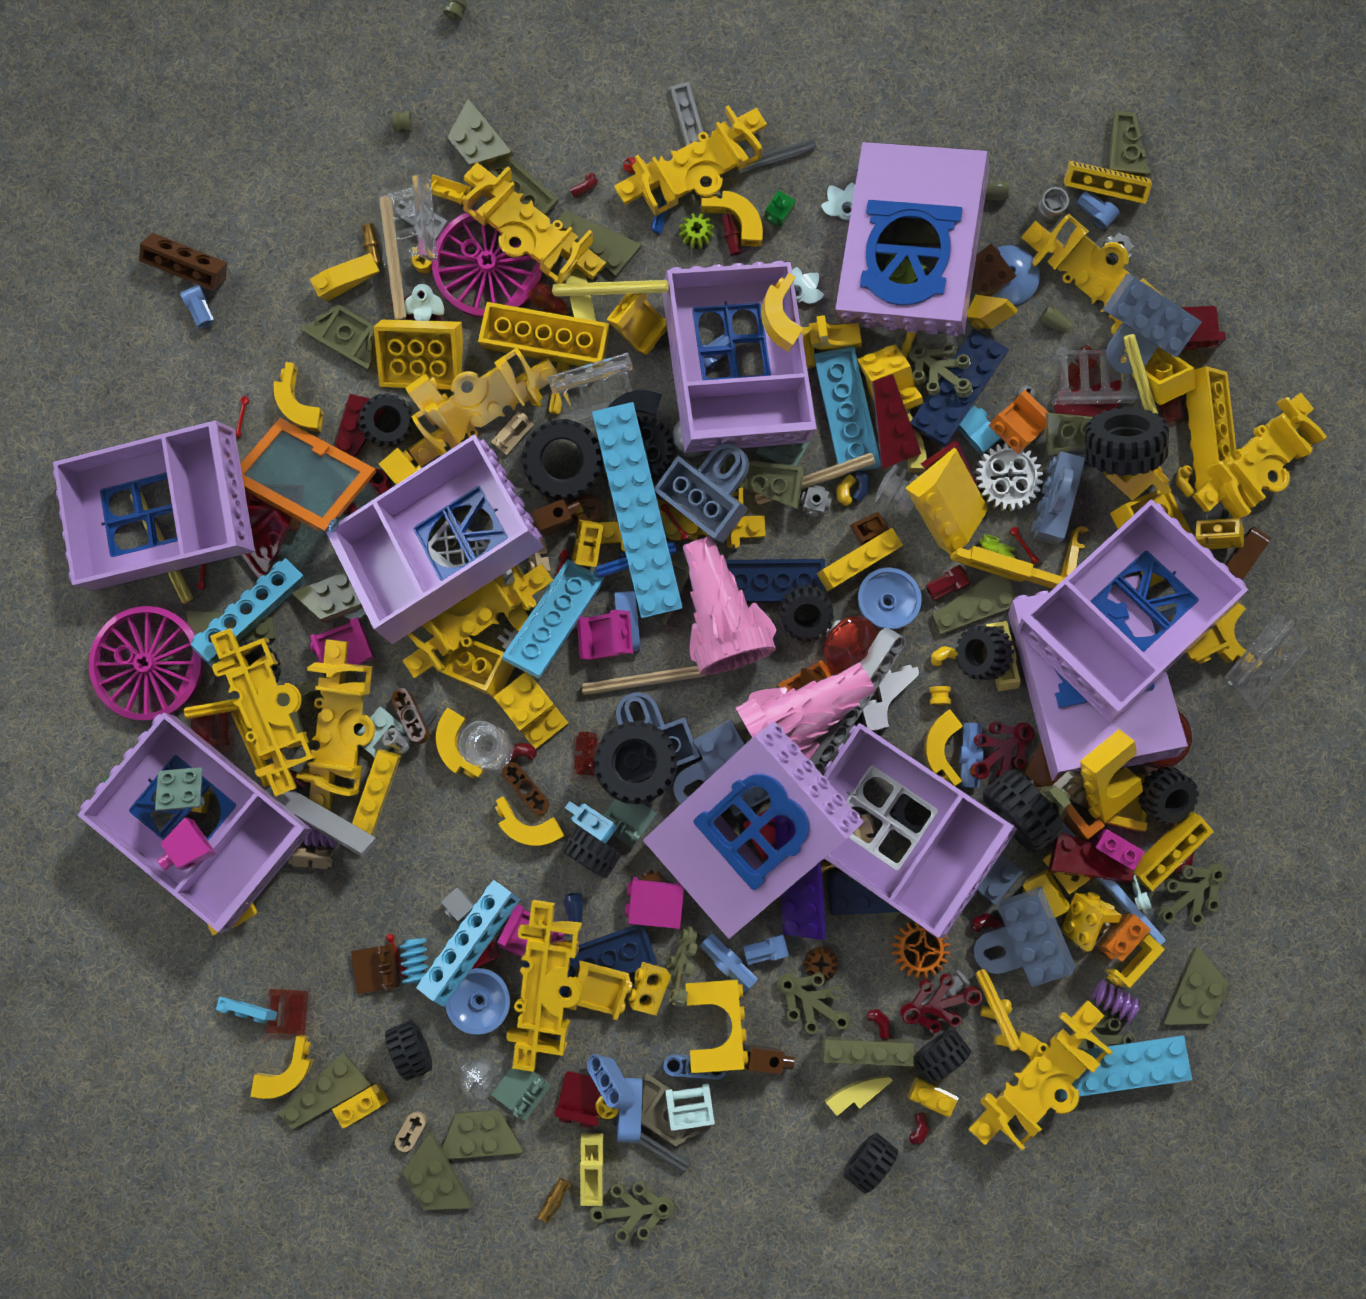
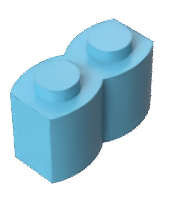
(977, 431)

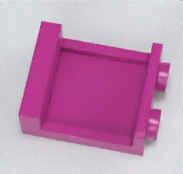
(354, 633)
(605, 635)
(1117, 848)
(655, 903)
(509, 938)

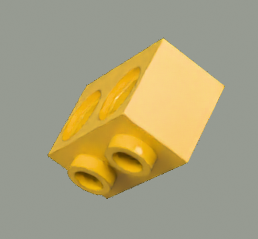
(587, 543)
(654, 989)

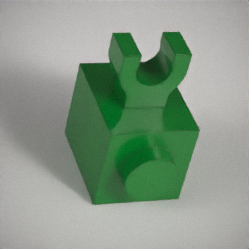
(779, 209)

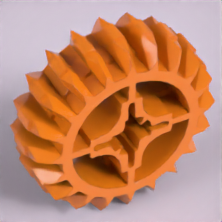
(919, 958)

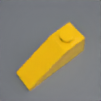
(344, 277)

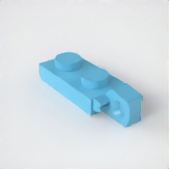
(591, 821)
(244, 1009)

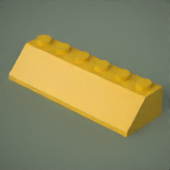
(543, 335)
(1210, 421)

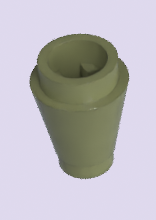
(997, 191)
(1055, 319)

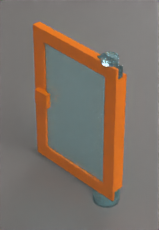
(304, 476)

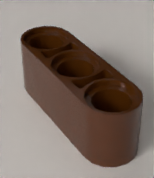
(1245, 557)

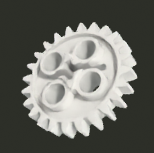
(1011, 495)

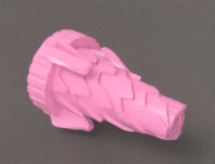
(725, 629)
(809, 710)

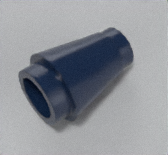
(574, 906)

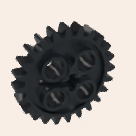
(658, 442)

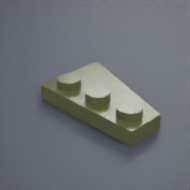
(1126, 146)

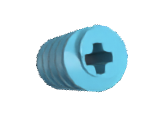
(414, 960)

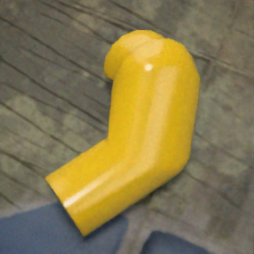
(1182, 480)
(842, 490)
(941, 654)
(987, 1012)

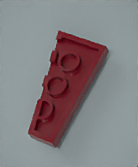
(894, 428)

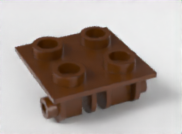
(990, 272)
(375, 968)

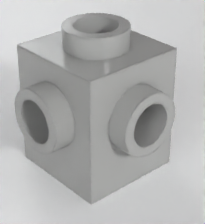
(1112, 258)
(812, 508)

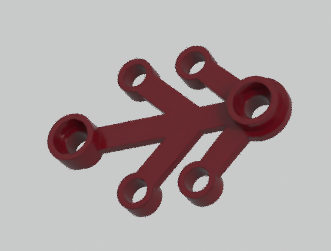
(1004, 748)
(937, 1004)

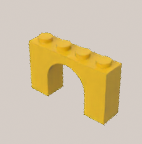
(1105, 794)
(730, 1054)

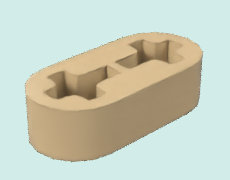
(406, 1128)

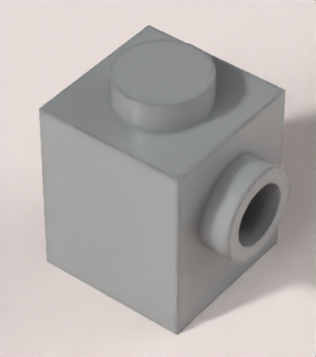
(457, 905)

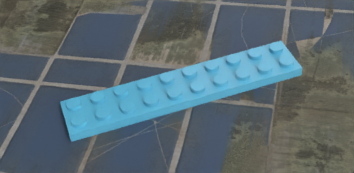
(637, 510)

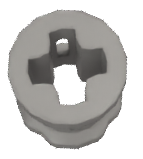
(396, 741)

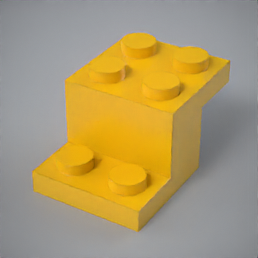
(888, 362)
(1134, 485)
(531, 710)

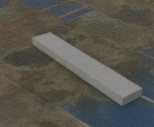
(689, 120)
(326, 822)

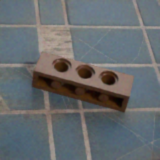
(183, 261)

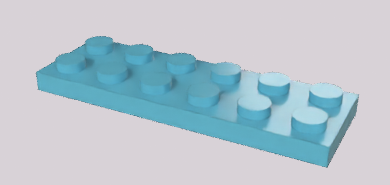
(846, 405)
(553, 619)
(1136, 1066)

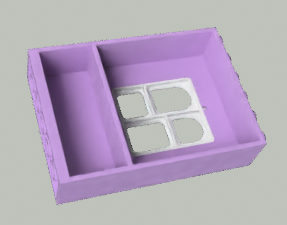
(944, 858)

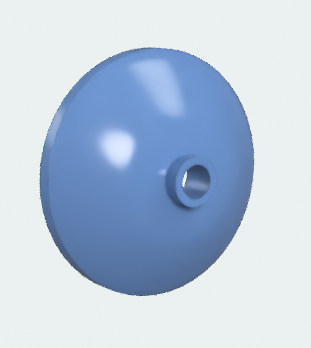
(1027, 278)
(893, 586)
(476, 1017)

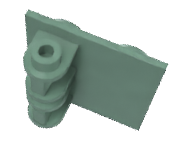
(783, 454)
(179, 789)
(630, 819)
(521, 1091)

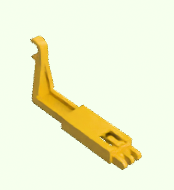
(1018, 569)

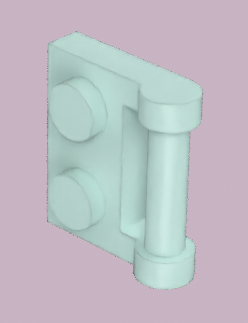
(382, 722)
(693, 1114)

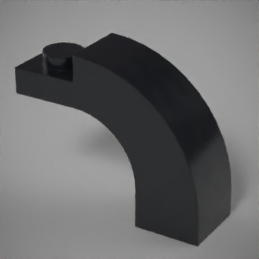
(644, 401)

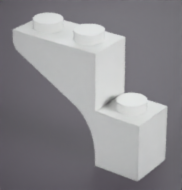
(875, 713)

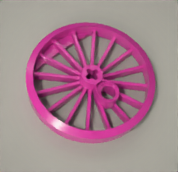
(520, 297)
(145, 673)

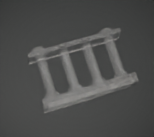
(424, 219)
(587, 374)
(1085, 394)

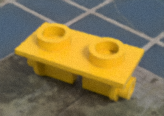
(449, 189)

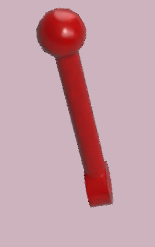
(244, 400)
(1014, 531)
(683, 534)
(565, 555)
(201, 585)
(390, 938)

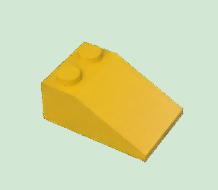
(1168, 376)
(478, 667)

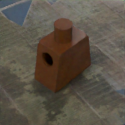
(548, 520)
(1037, 769)
(760, 1056)

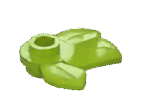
(992, 543)

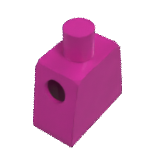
(185, 846)

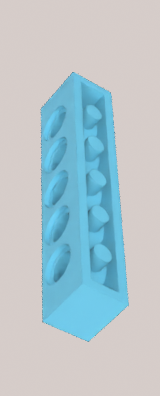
(260, 608)
(467, 954)

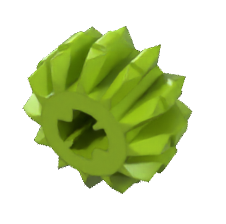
(696, 238)

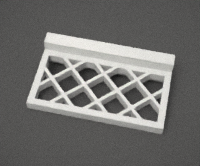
(436, 556)

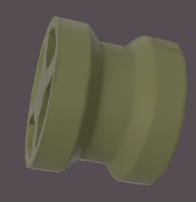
(455, 9)
(402, 121)

